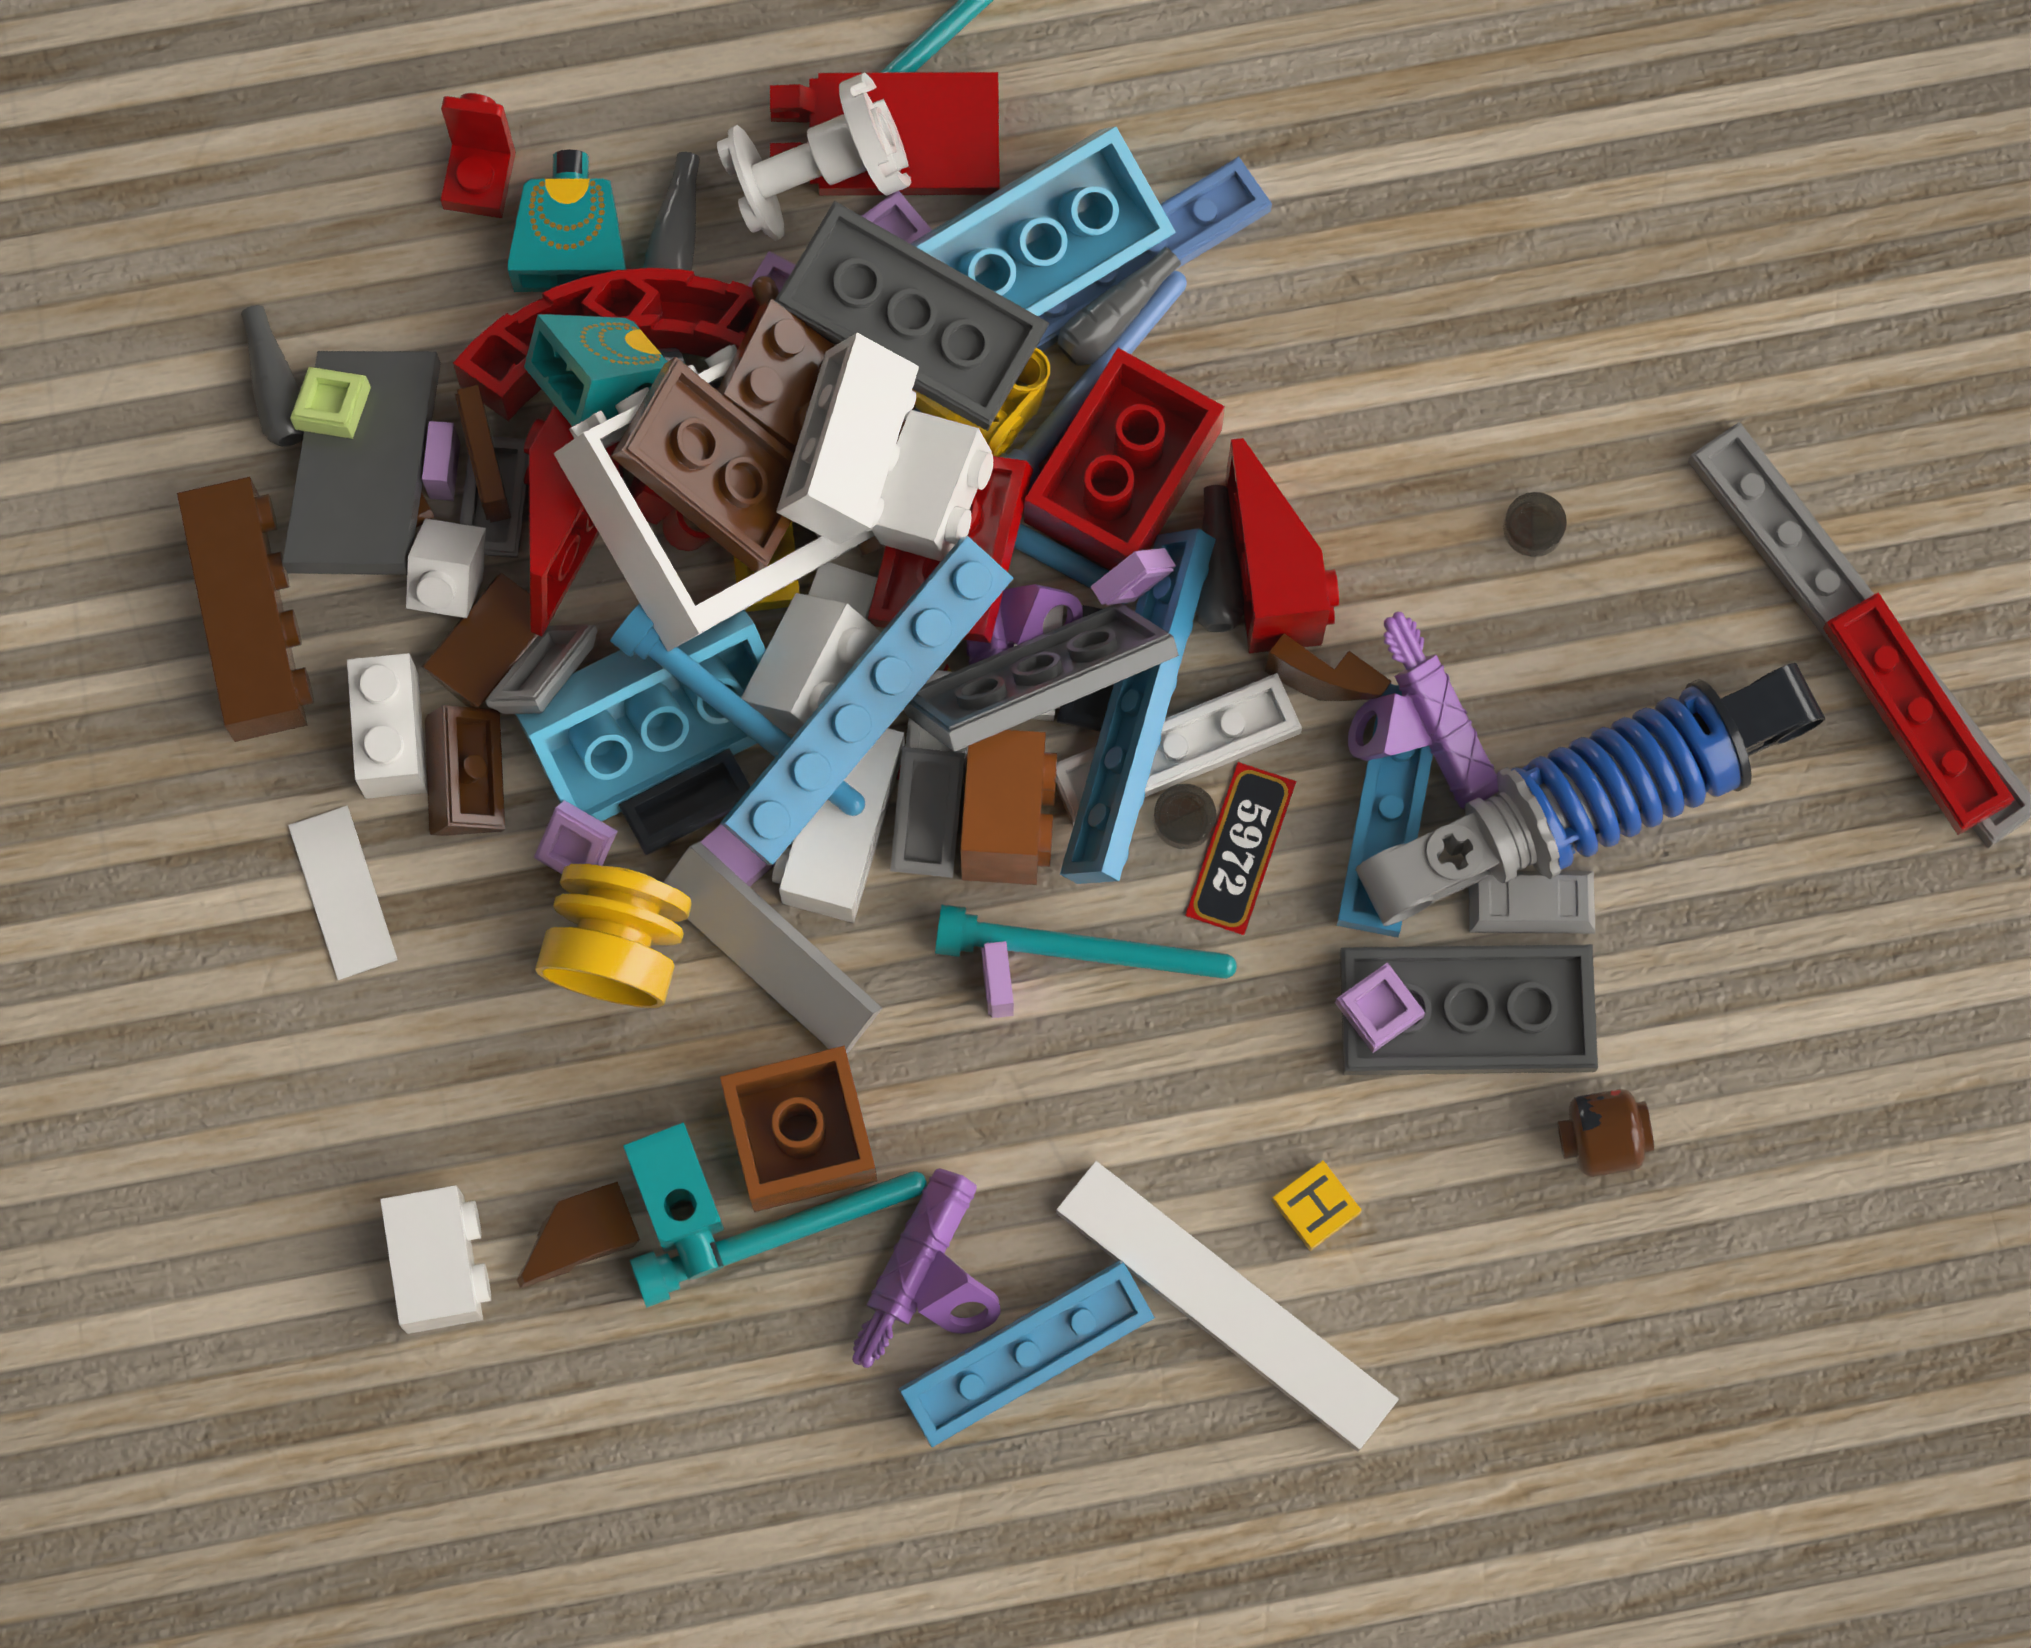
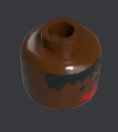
(1606, 1132)

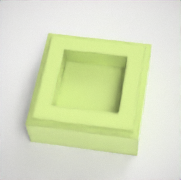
(330, 402)

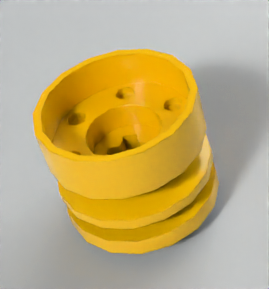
(617, 923)

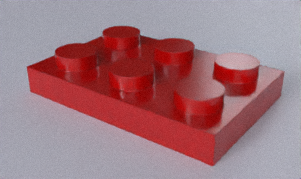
(993, 527)

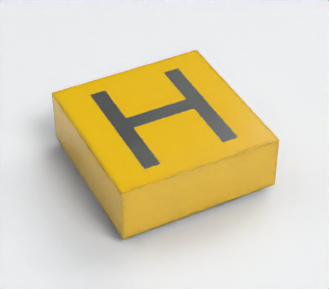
(1316, 1205)

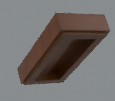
(482, 454)

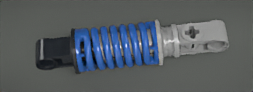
(1597, 790)

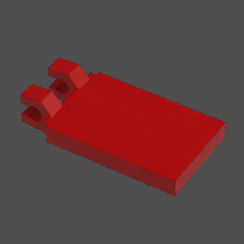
(941, 117)

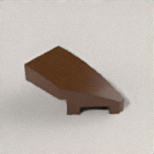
(1311, 676)
(579, 1232)

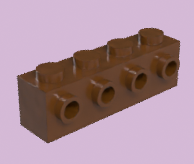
(243, 609)

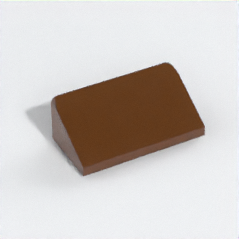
(485, 643)
(464, 771)

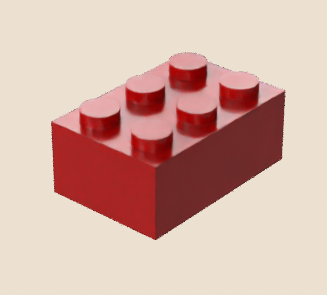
(1123, 462)

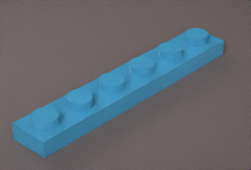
(866, 700)
(1135, 721)

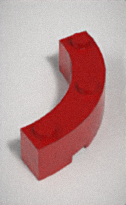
(666, 305)

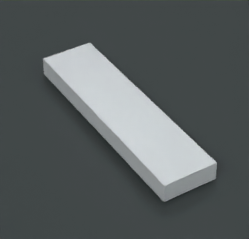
(1200, 739)

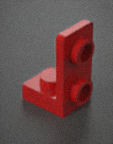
(479, 155)

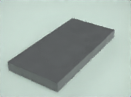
(900, 297)
(363, 494)
(1039, 676)
(1482, 1010)

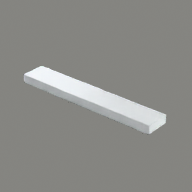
(1227, 1306)

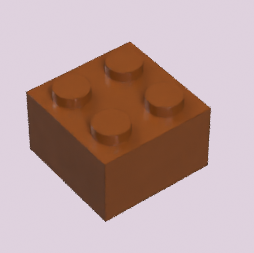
(1003, 803)
(799, 1128)

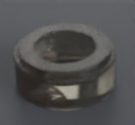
(1534, 524)
(1184, 816)

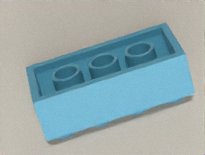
(1056, 225)
(635, 724)

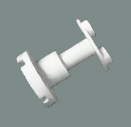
(836, 149)

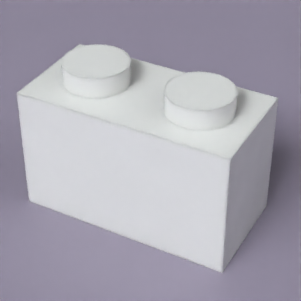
(932, 485)
(807, 659)
(387, 726)
(434, 1259)

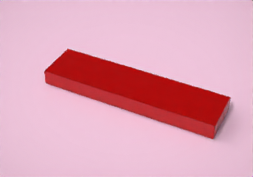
(1918, 713)

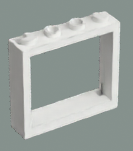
(637, 548)

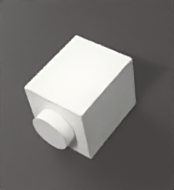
(445, 568)

